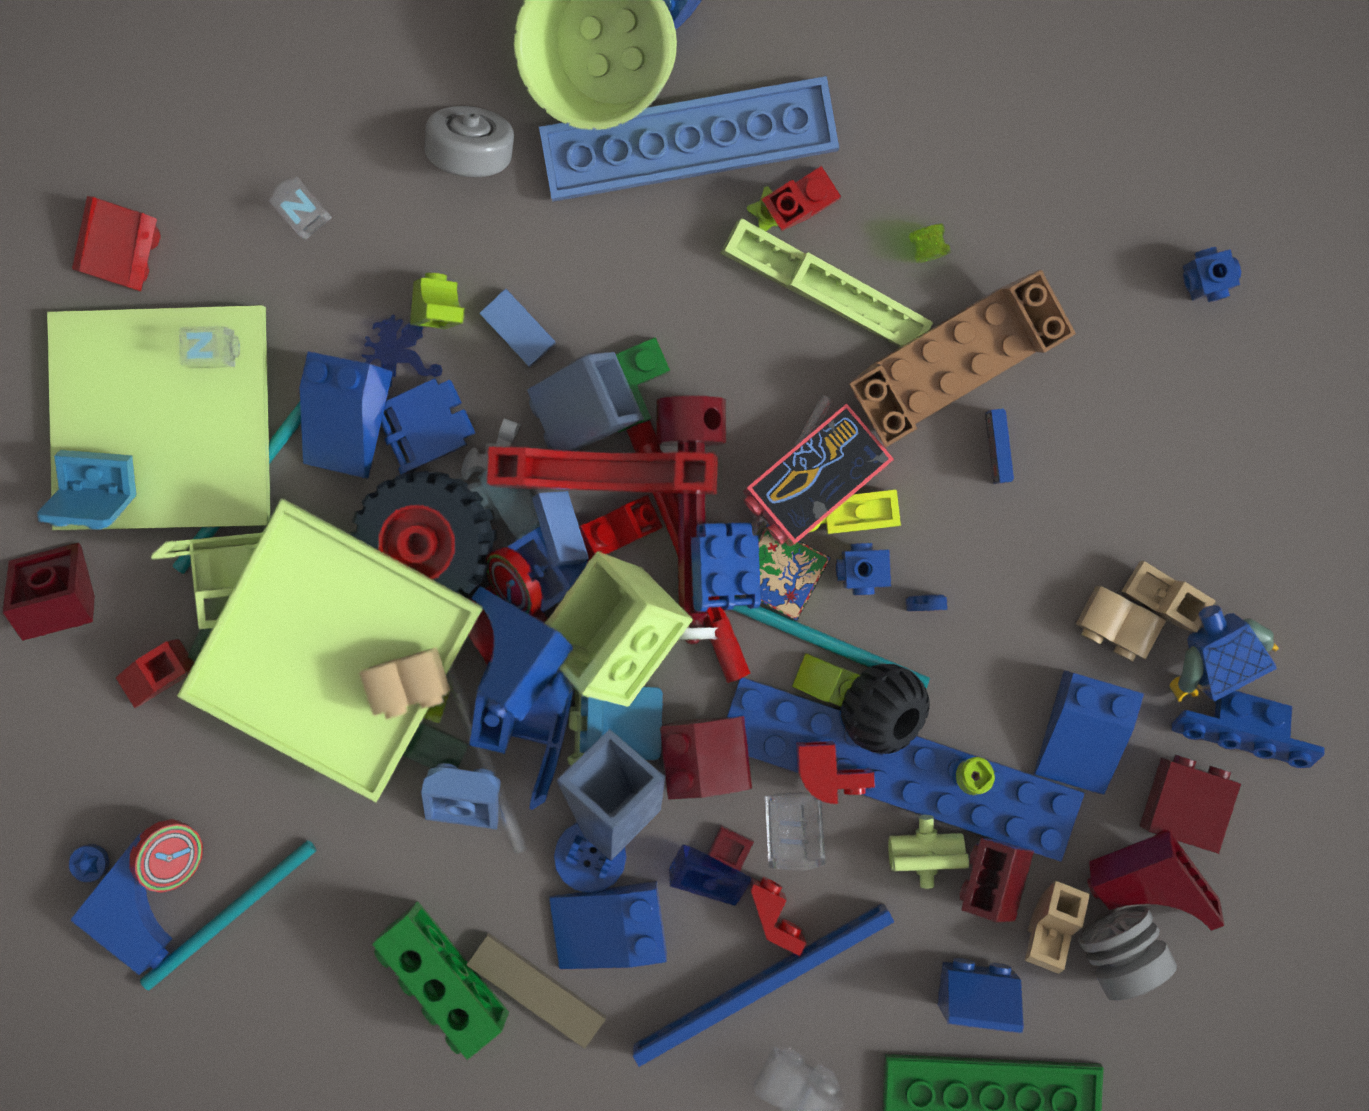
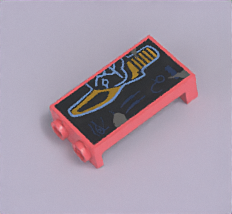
(816, 476)

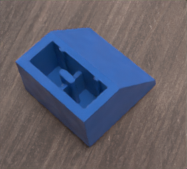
(552, 579)

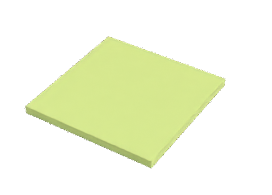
(190, 430)
(300, 632)

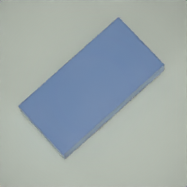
(517, 327)
(560, 528)

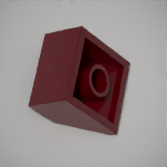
(48, 592)
(705, 757)

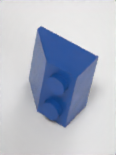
(981, 996)

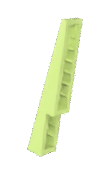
(823, 284)

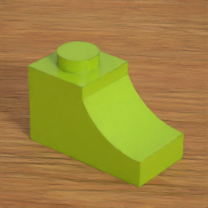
(435, 302)

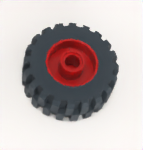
(430, 527)

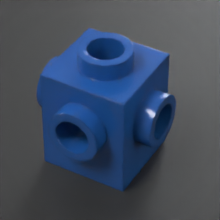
(1200, 279)
(877, 569)

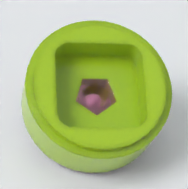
(975, 776)

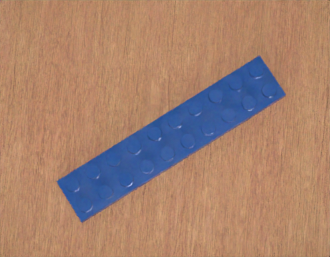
(915, 778)

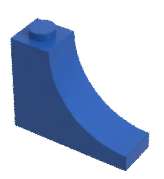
(523, 657)
(122, 919)

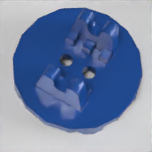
(569, 859)

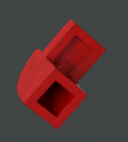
(820, 775)

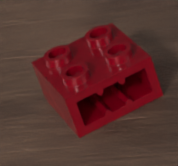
(1191, 803)
(996, 880)

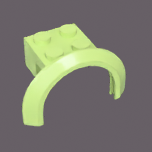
(215, 569)

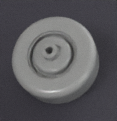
(468, 141)

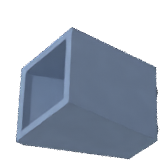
(584, 402)
(612, 793)

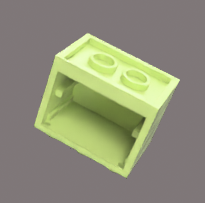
(618, 629)

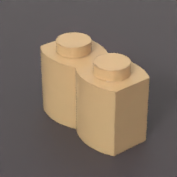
(1120, 623)
(405, 682)

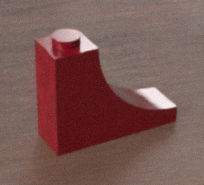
(1156, 874)

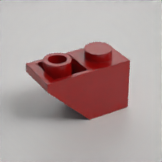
(155, 672)

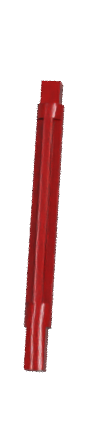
(726, 646)

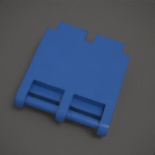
(426, 424)
(725, 566)

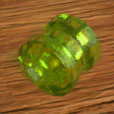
(929, 243)

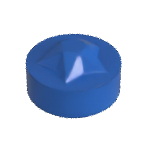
(89, 863)

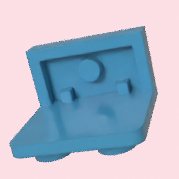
(91, 489)
(634, 724)

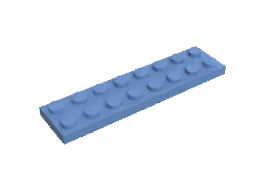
(692, 139)

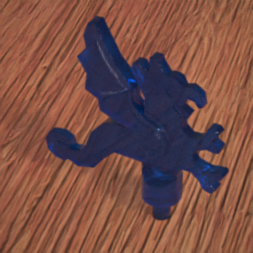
(394, 351)

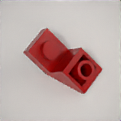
(801, 199)
(620, 527)
(769, 904)

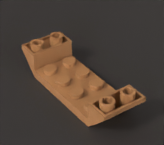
(960, 355)

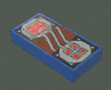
(999, 446)

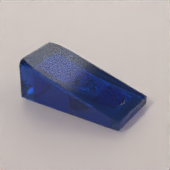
(707, 876)

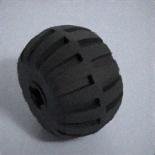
(885, 708)

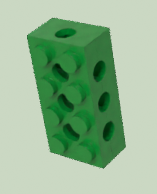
(460, 985)

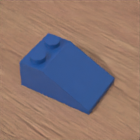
(341, 412)
(1087, 732)
(609, 928)

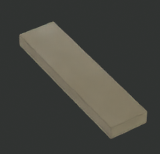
(536, 990)

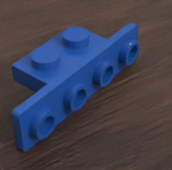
(1250, 726)

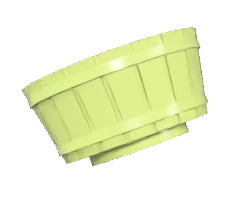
(594, 57)

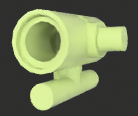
(927, 852)

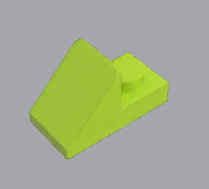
(823, 679)

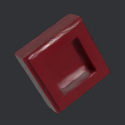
(730, 847)

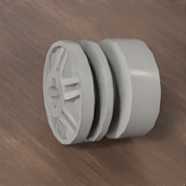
(1127, 953)

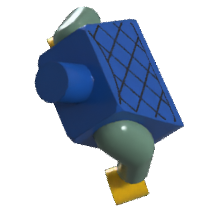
(1224, 655)

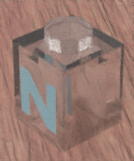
(299, 207)
(208, 347)

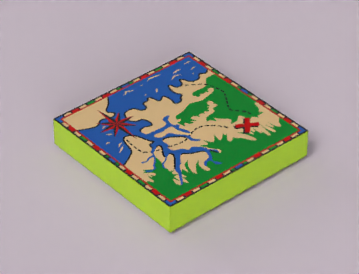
(788, 574)

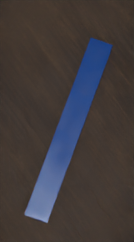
(761, 984)

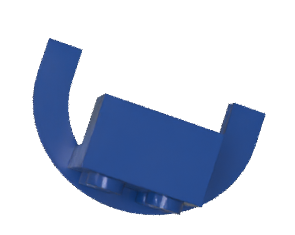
(542, 724)

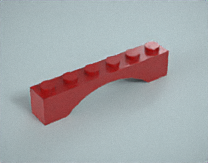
(602, 471)

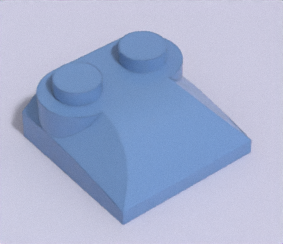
(461, 796)

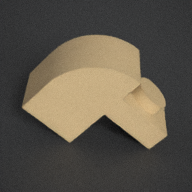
(1167, 597)
(1053, 923)

